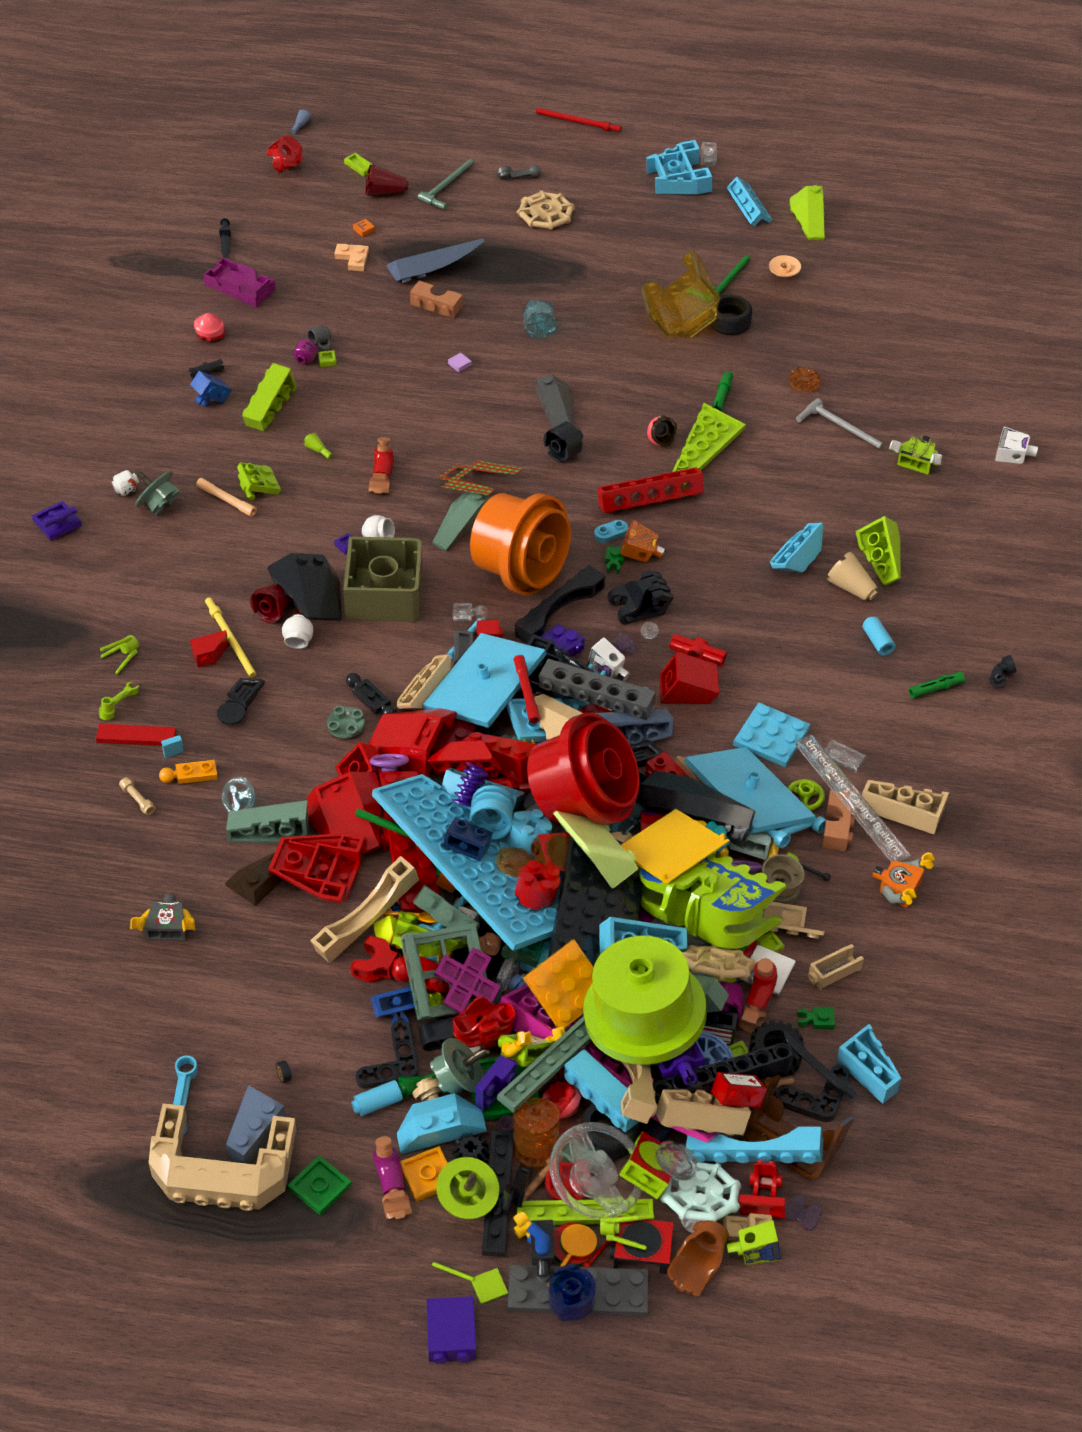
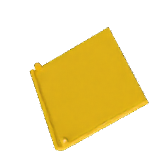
(673, 845)

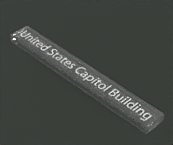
(852, 799)

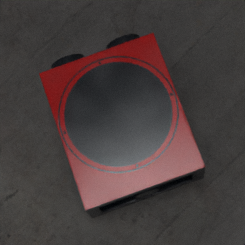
(651, 1233)

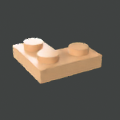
(355, 254)

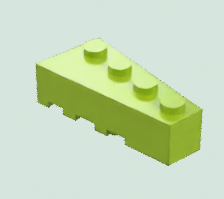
(269, 397)

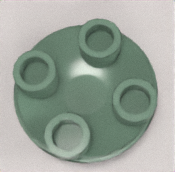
(345, 722)

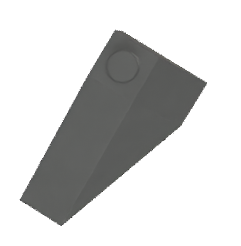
(555, 399)

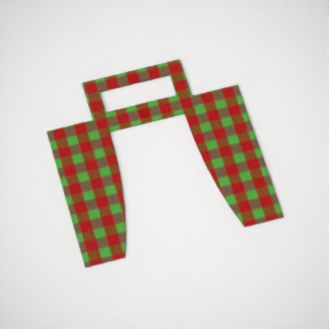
(456, 484)

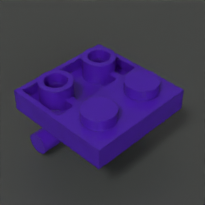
(57, 520)

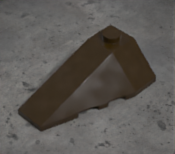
(254, 880)

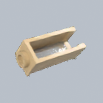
(834, 967)

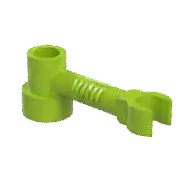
(107, 708)

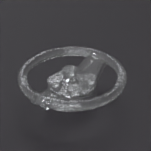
(589, 1160)

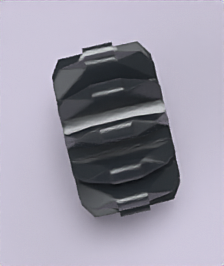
(476, 1146)

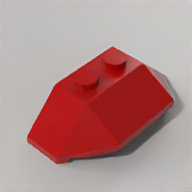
(458, 753)

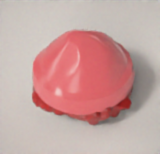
(209, 327)
(565, 1097)

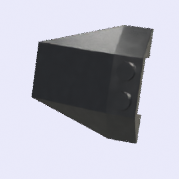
(310, 584)
(552, 653)

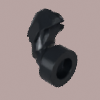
(1006, 666)

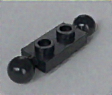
(369, 694)

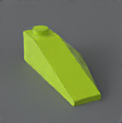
(882, 547)

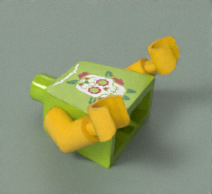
(525, 1047)

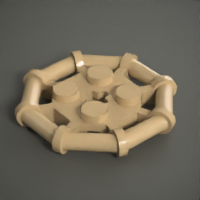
(545, 210)
(718, 962)

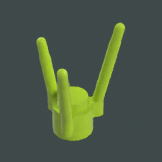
(126, 645)
(611, 1225)

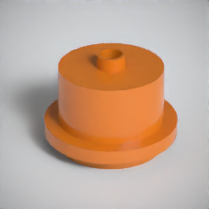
(521, 540)

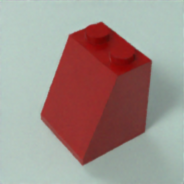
(688, 681)

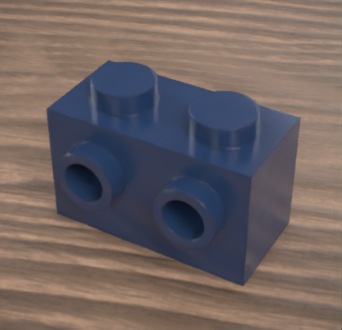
(467, 839)

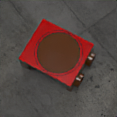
(551, 849)

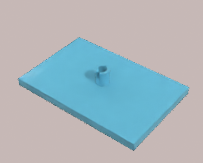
(483, 679)
(751, 783)

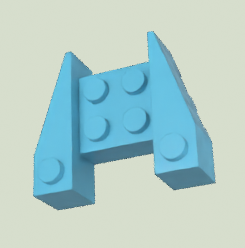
(676, 170)

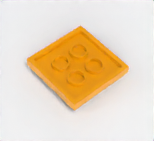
(562, 983)

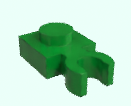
(613, 558)
(819, 1017)

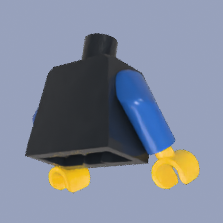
(541, 1237)

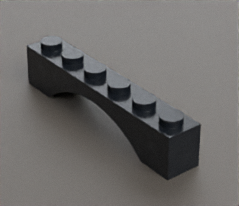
(582, 586)

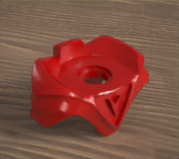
(282, 161)
(496, 1022)

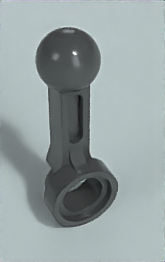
(507, 172)

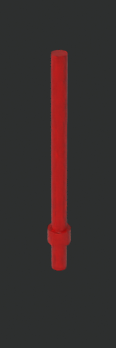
(604, 125)

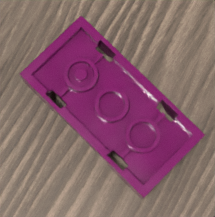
(239, 282)

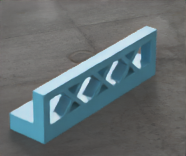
(748, 201)

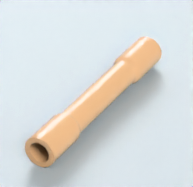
(212, 489)

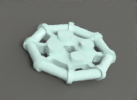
(706, 1202)

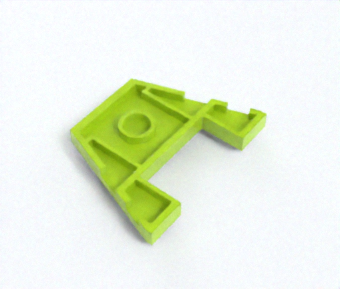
(407, 923)

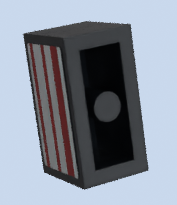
(721, 1025)

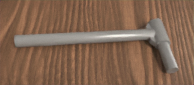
(817, 407)

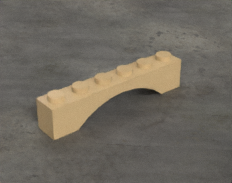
(338, 936)
(640, 1097)

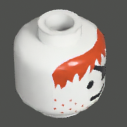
(125, 483)

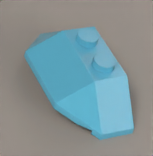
(799, 549)
(439, 1122)

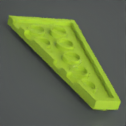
(708, 438)

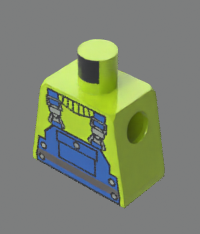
(756, 1244)

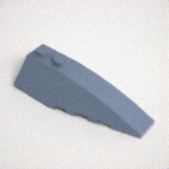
(424, 263)

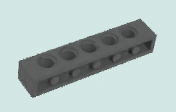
(597, 689)

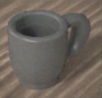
(319, 336)

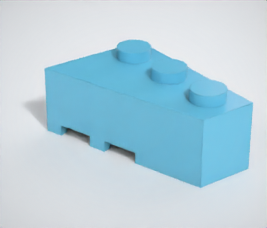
(869, 1064)

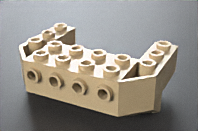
(215, 1180)

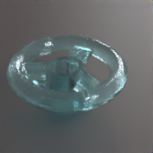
(240, 796)

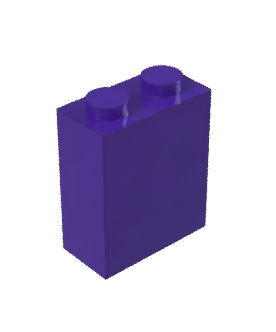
(451, 1329)

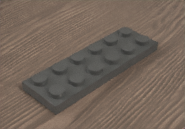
(617, 1290)

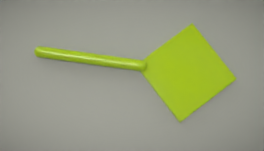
(486, 1285)

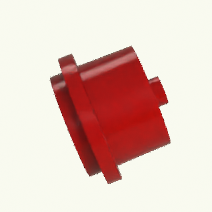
(585, 771)

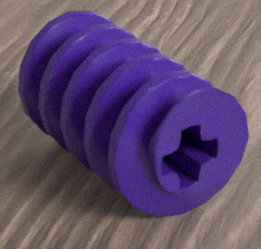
(471, 784)

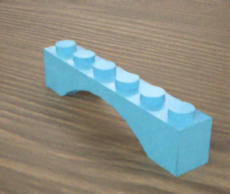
(799, 1145)

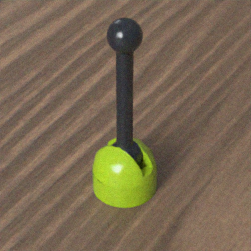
(826, 876)

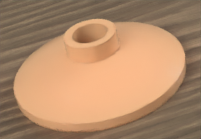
(785, 266)

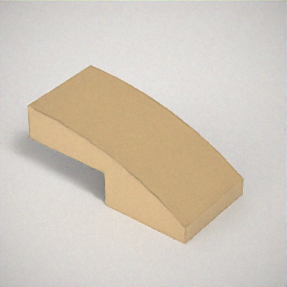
(735, 1223)

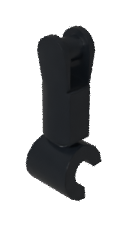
(515, 1191)

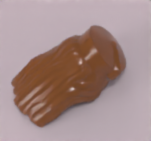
(698, 1257)

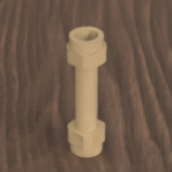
(128, 786)

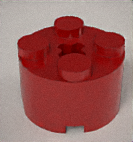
(537, 885)

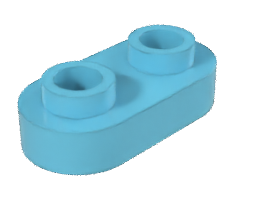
(610, 531)

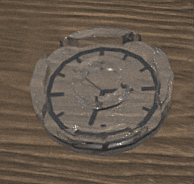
(676, 1160)

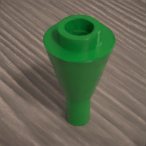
(408, 1084)

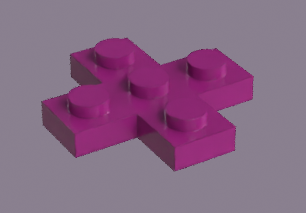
(466, 979)

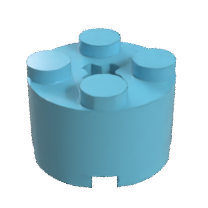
(526, 827)

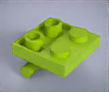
(257, 479)

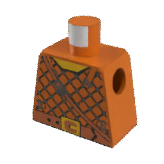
(640, 543)

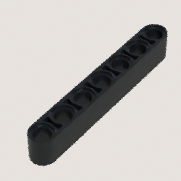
(762, 1063)

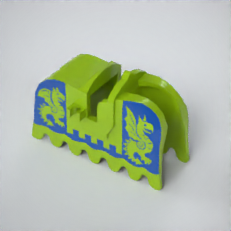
(722, 904)

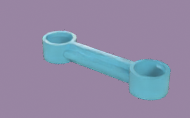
(184, 1080)

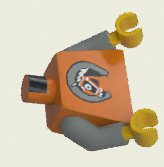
(903, 879)

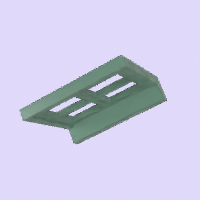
(417, 976)

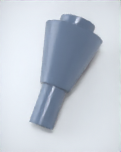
(302, 118)

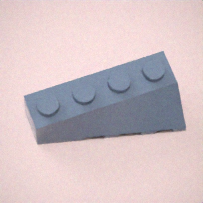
(636, 730)

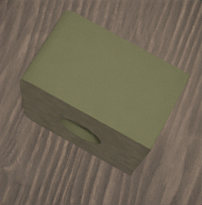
(383, 579)

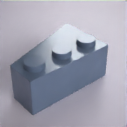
(252, 1125)

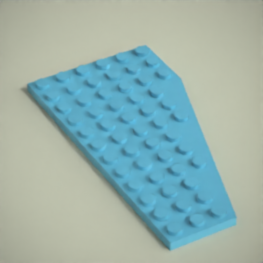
(425, 815)

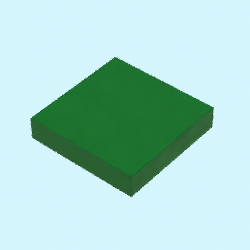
(319, 1185)

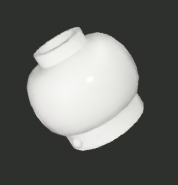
(378, 527)
(297, 631)

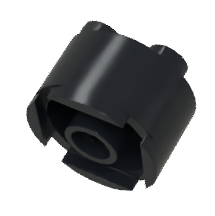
(563, 441)

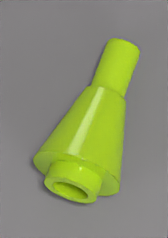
(313, 442)

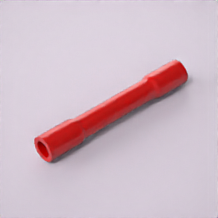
(531, 706)

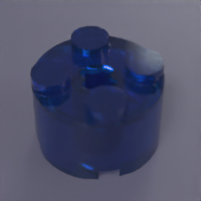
(575, 1304)

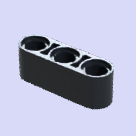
(436, 1032)

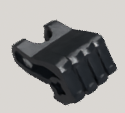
(642, 598)

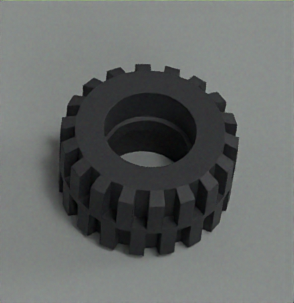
(772, 1034)

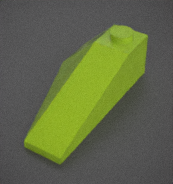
(809, 211)

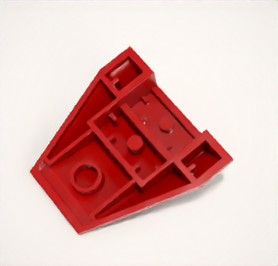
(320, 863)

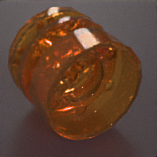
(536, 1127)

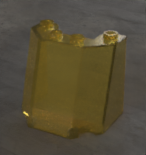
(684, 304)

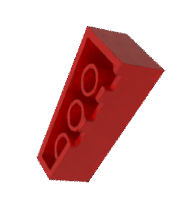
(510, 754)

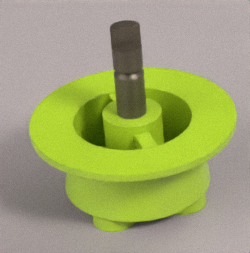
(467, 1188)

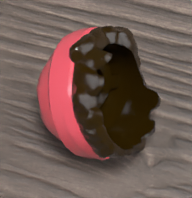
(662, 430)

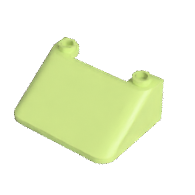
(600, 846)

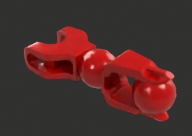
(387, 964)

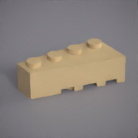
(906, 806)
(700, 1112)

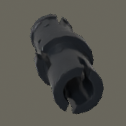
(207, 368)

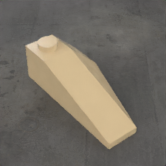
(553, 714)

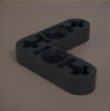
(396, 1067)
(818, 1103)

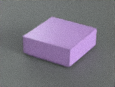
(459, 362)

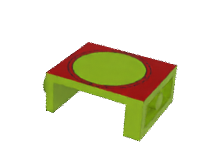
(643, 1167)

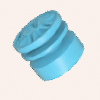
(492, 810)

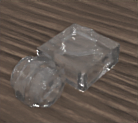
(465, 611)

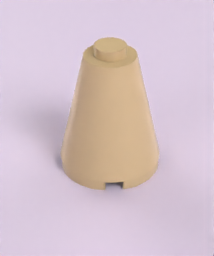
(853, 578)

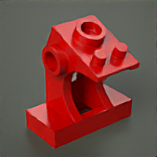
(764, 1177)

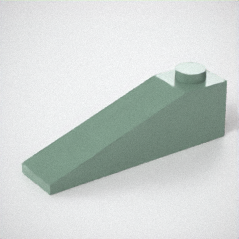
(459, 519)

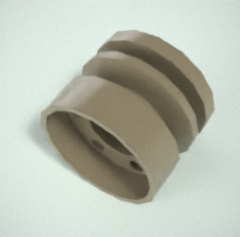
(785, 870)

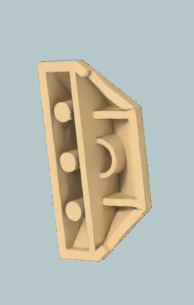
(424, 683)

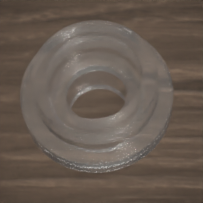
(649, 630)

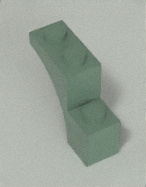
(441, 909)

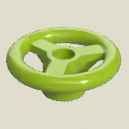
(806, 791)

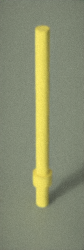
(216, 614)

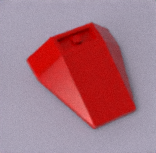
(411, 735)
(335, 803)

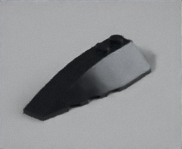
(671, 791)

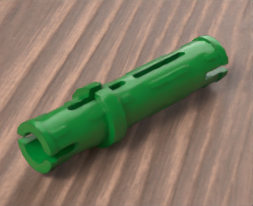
(724, 387)
(943, 682)

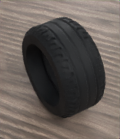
(732, 324)
(612, 1148)

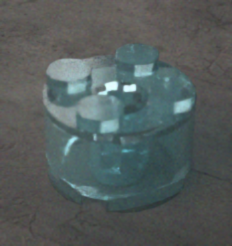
(539, 319)

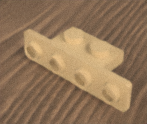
(792, 919)

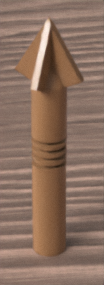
(539, 1179)

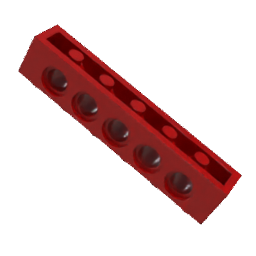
(607, 493)

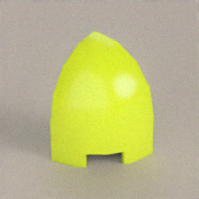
(385, 927)

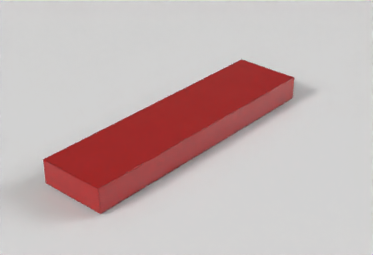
(134, 734)

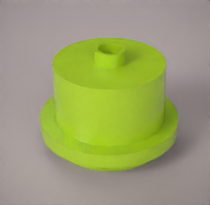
(644, 1002)

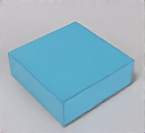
(172, 746)

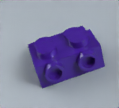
(566, 639)
(494, 1081)

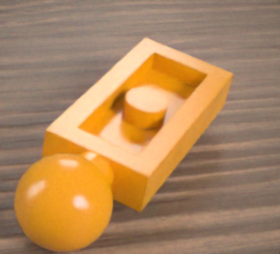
(190, 772)

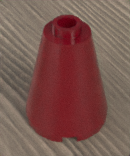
(384, 182)
(270, 602)

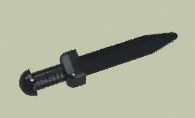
(225, 233)

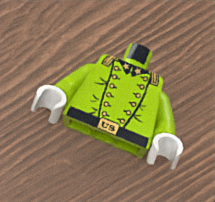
(916, 454)

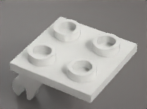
(783, 964)

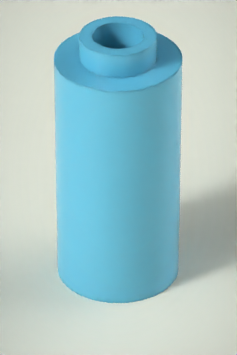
(878, 636)
(377, 1098)

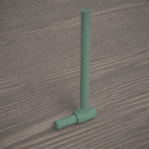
(430, 197)

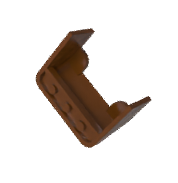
(766, 1124)

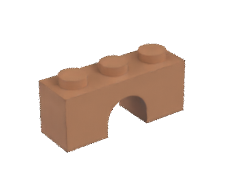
(447, 304)
(837, 832)

